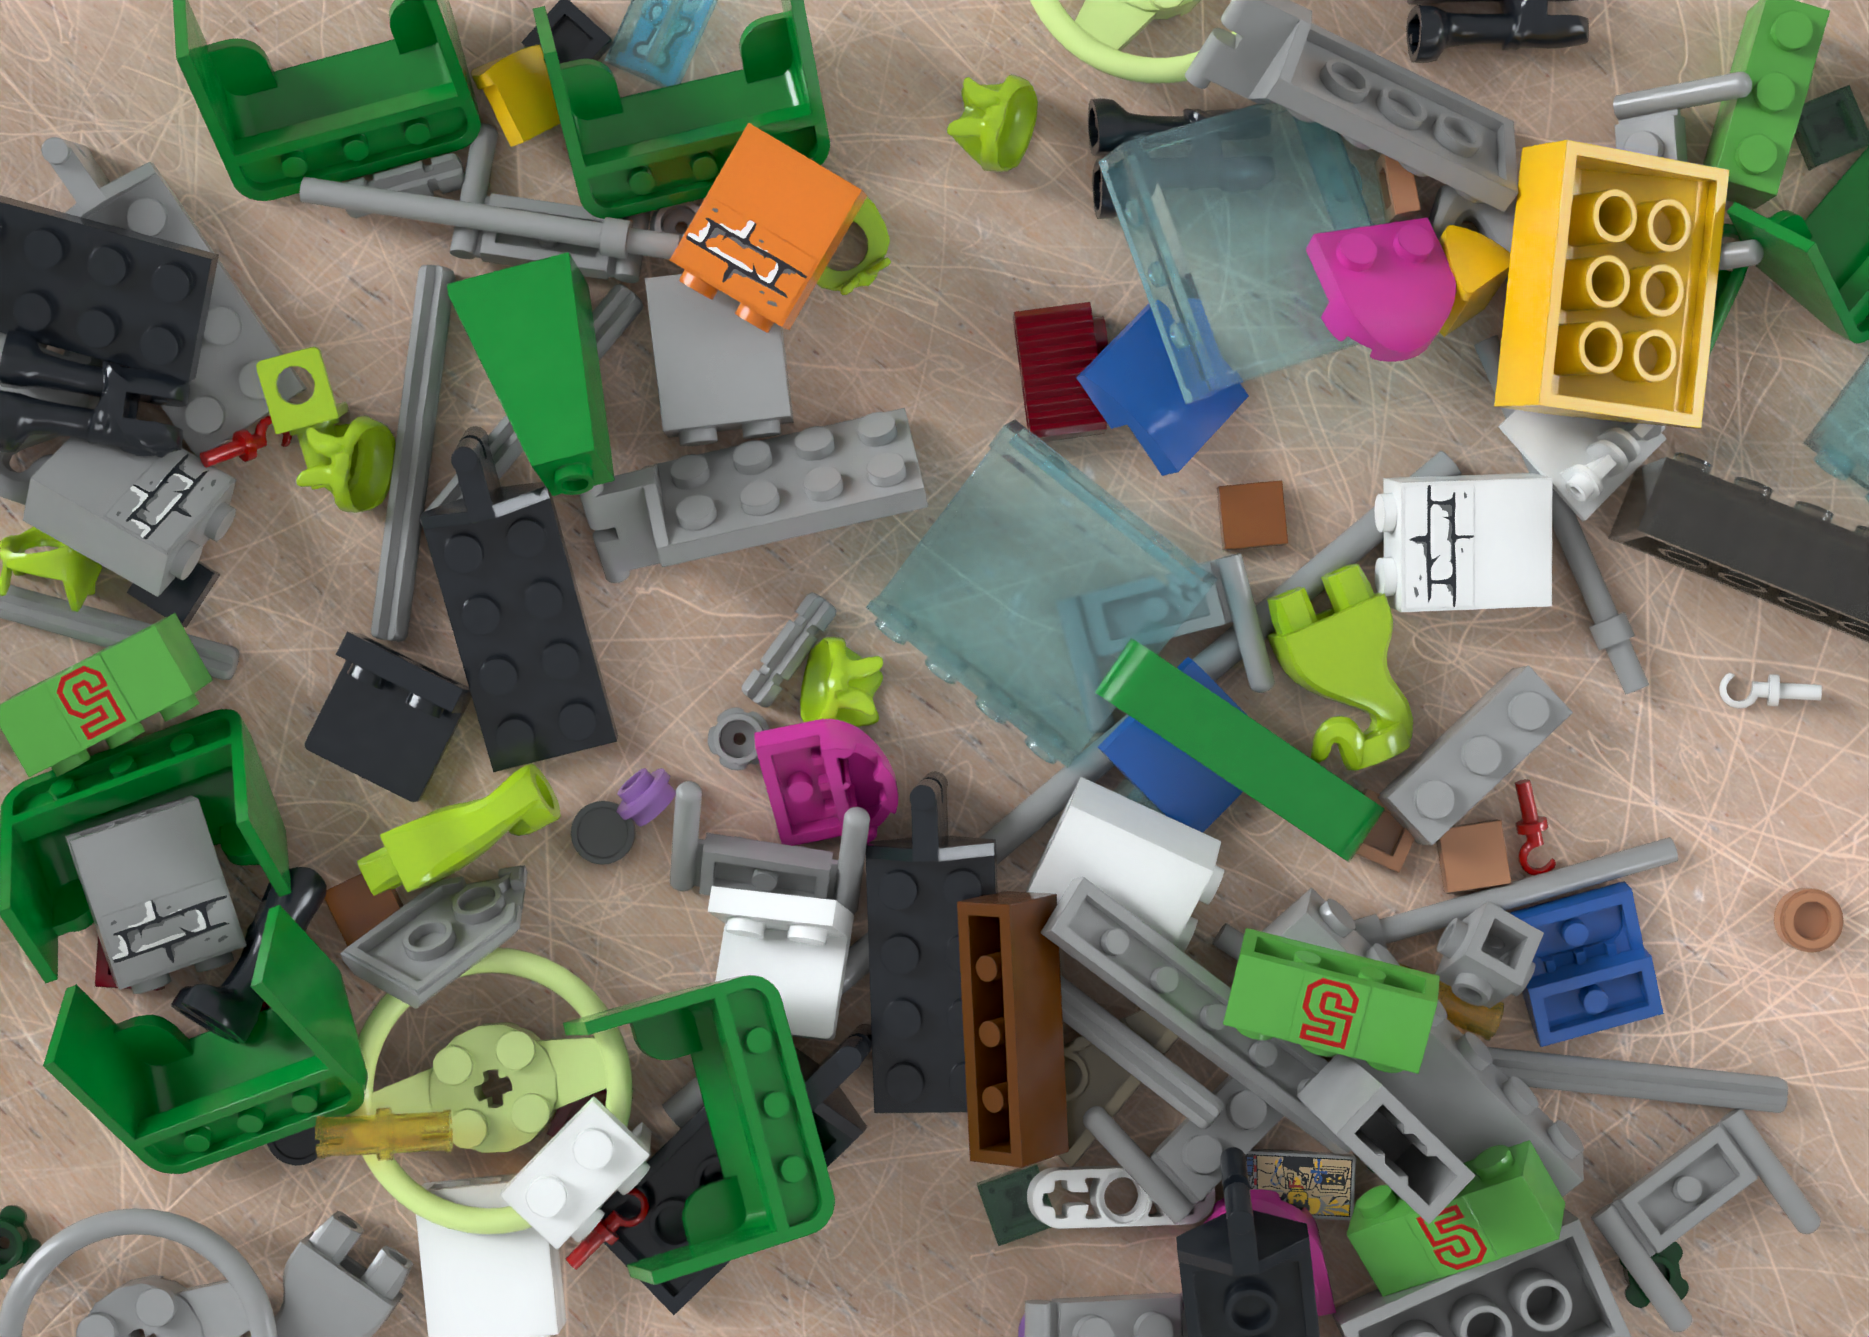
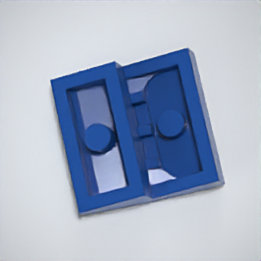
(1138, 388)
(1167, 775)
(1588, 965)

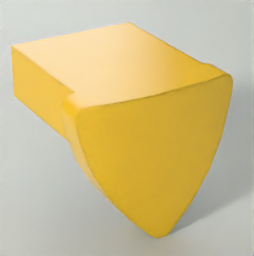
(519, 93)
(1478, 270)

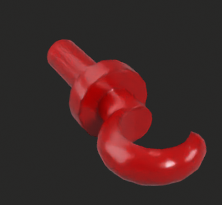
(243, 445)
(1531, 826)
(606, 1232)

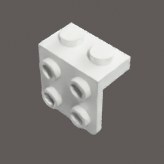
(578, 1172)

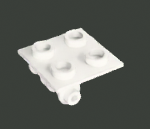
(1582, 454)

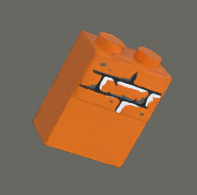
(766, 230)

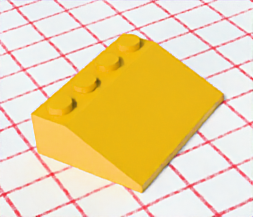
(1611, 285)

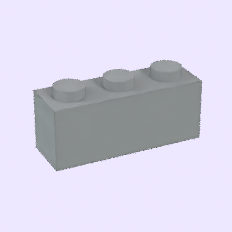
(1474, 755)

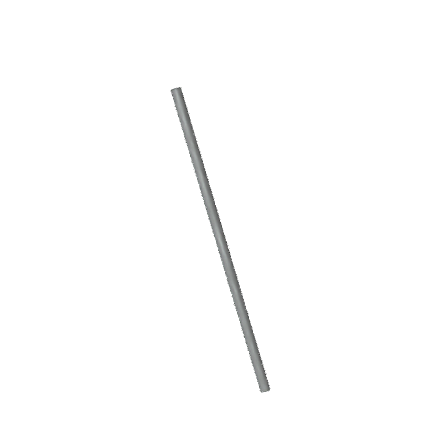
(1093, 764)

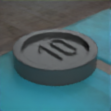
(601, 833)

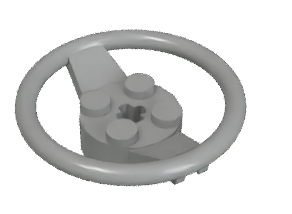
(151, 1302)

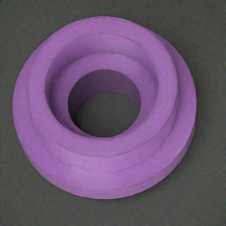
(645, 796)

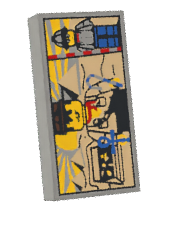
(1306, 1179)

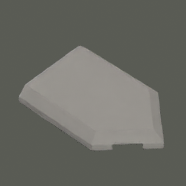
(439, 935)

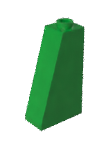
(543, 362)

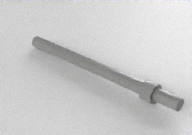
(613, 236)
(1610, 629)
(1518, 892)

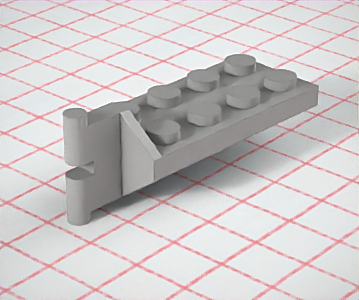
(1360, 95)
(227, 385)
(755, 493)

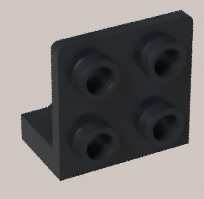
(387, 717)

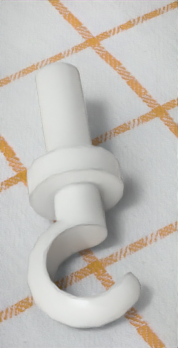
(1772, 690)

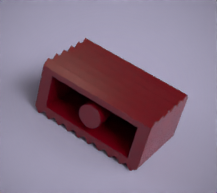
(1051, 353)

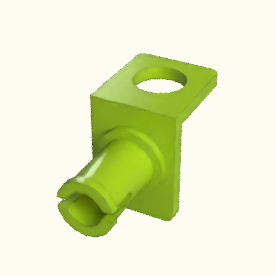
(318, 412)

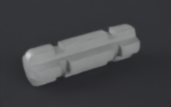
(416, 178)
(789, 650)

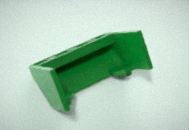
(336, 112)
(675, 139)
(1823, 257)
(199, 757)
(203, 1096)
(756, 1112)

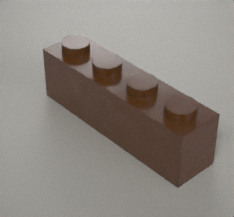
(1012, 1029)

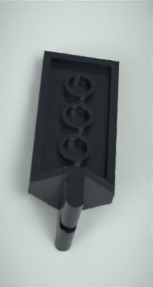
(103, 289)
(516, 615)
(917, 955)
(692, 1161)
(1247, 1268)

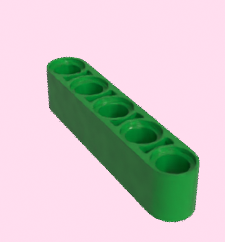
(1239, 750)

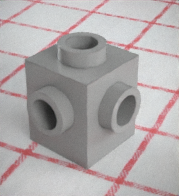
(1487, 955)

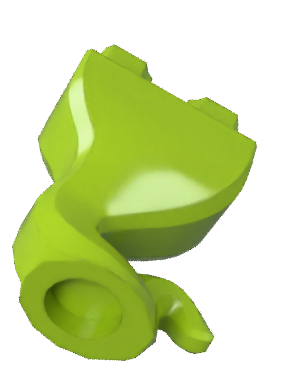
(1344, 660)
(459, 833)

